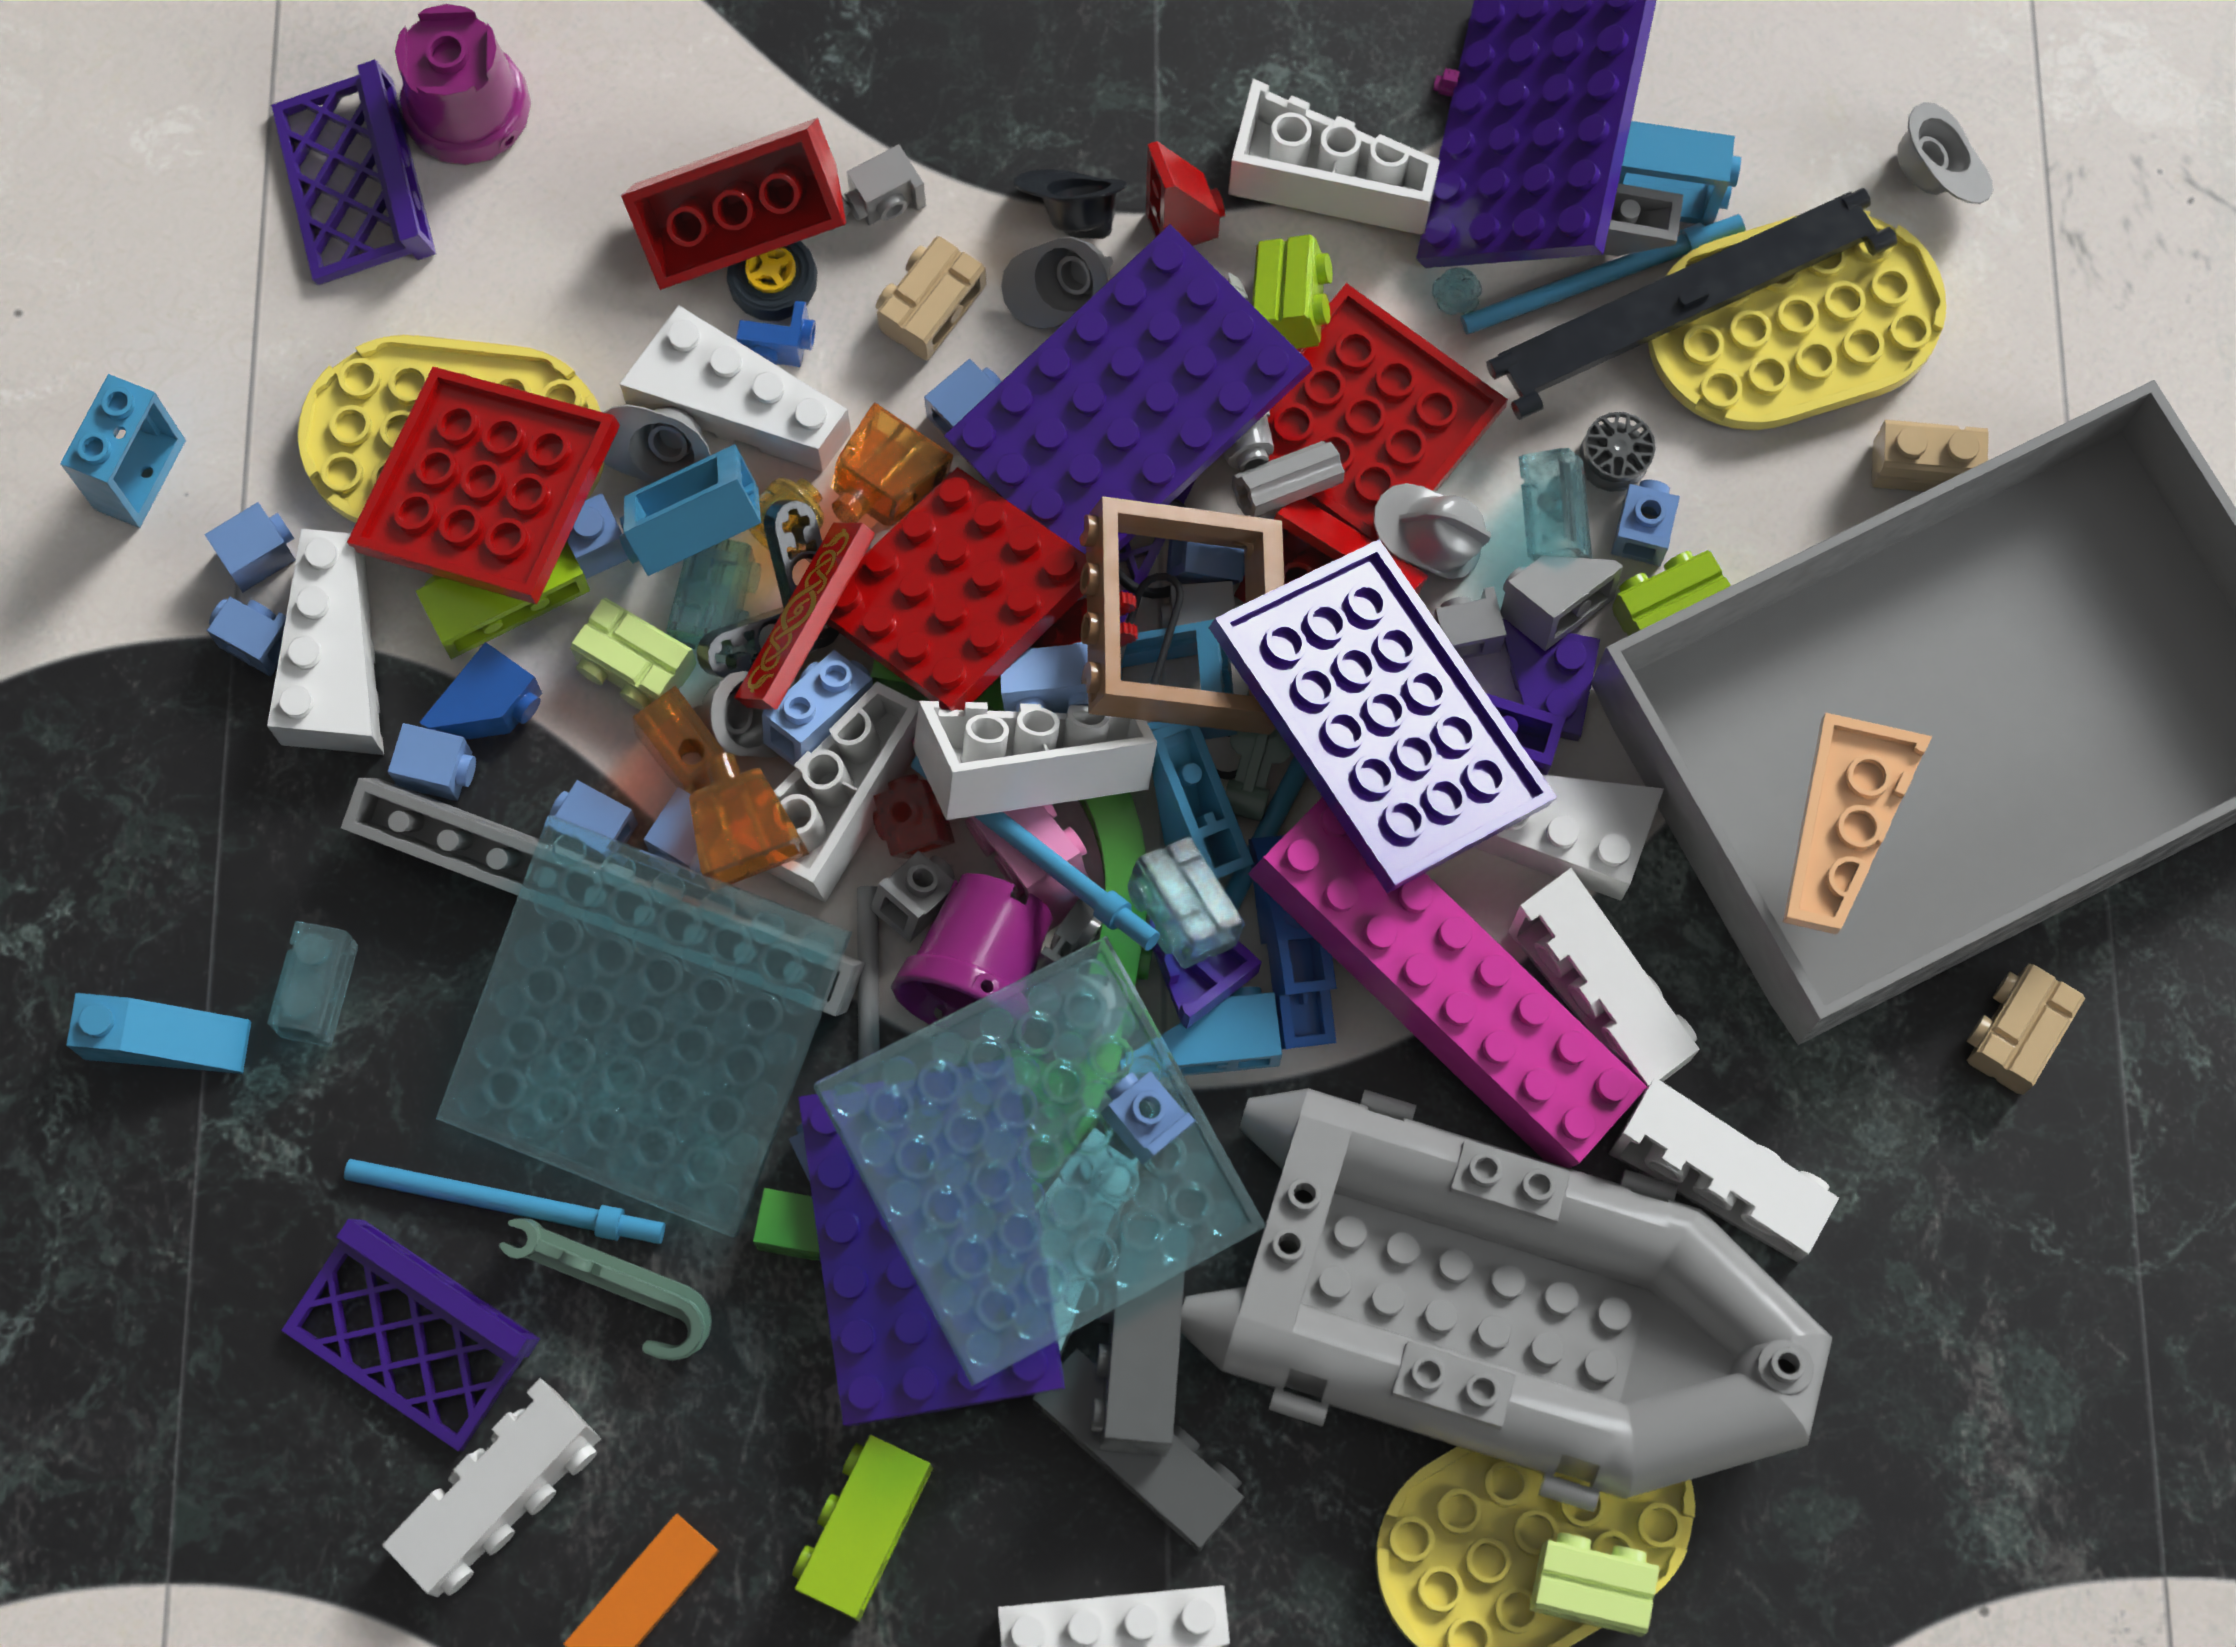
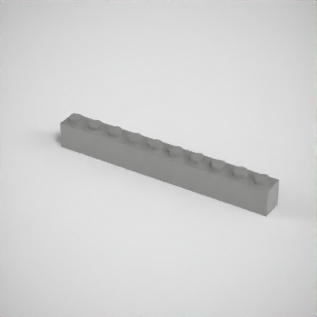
(483, 850)

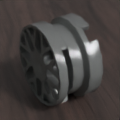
(1617, 452)

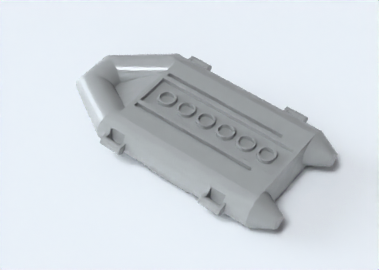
(1507, 1305)

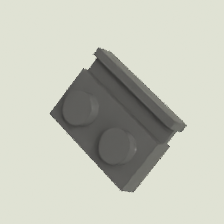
(1074, 933)

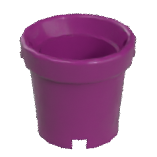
(458, 87)
(973, 947)

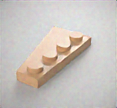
(1849, 806)

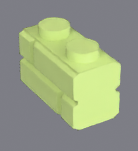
(630, 655)
(1594, 1585)

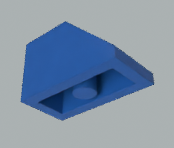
(485, 698)

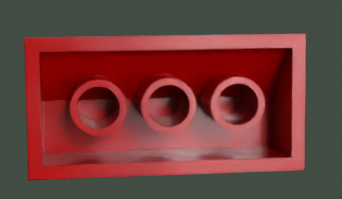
(737, 204)

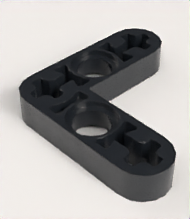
(748, 630)

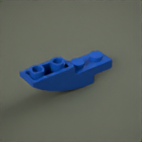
(1298, 965)

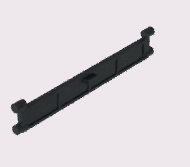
(1686, 296)

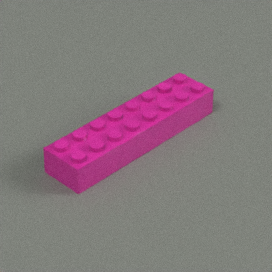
(1453, 990)

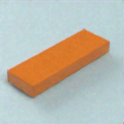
(647, 1589)

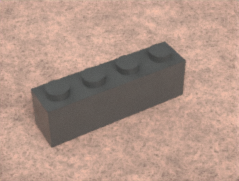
(1140, 1372)
(1175, 1487)

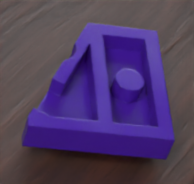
(1554, 678)
(1207, 983)

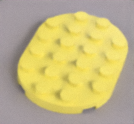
(1808, 340)
(367, 397)
(1468, 1540)

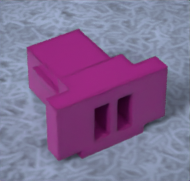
(1446, 83)

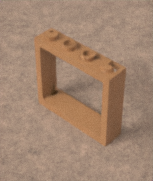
(1101, 623)

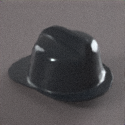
(1074, 201)

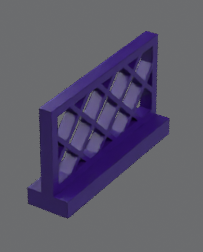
(394, 165)
(435, 1292)

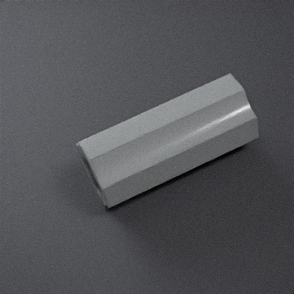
(1288, 479)

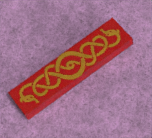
(804, 616)

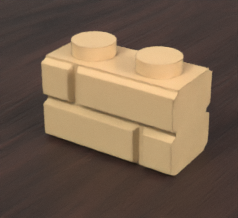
(930, 297)
(1924, 454)
(2024, 1027)

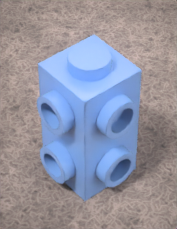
(1046, 678)
(814, 706)

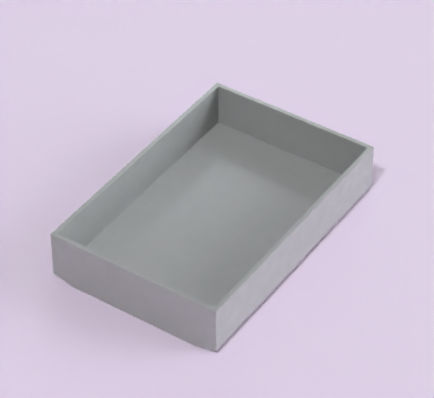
(2034, 617)

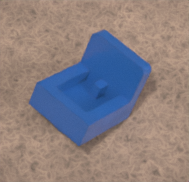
(780, 343)

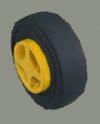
(791, 271)

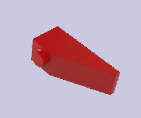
(1180, 197)

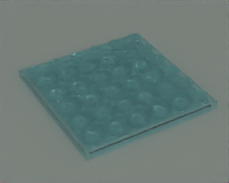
(643, 1025)
(1009, 1177)

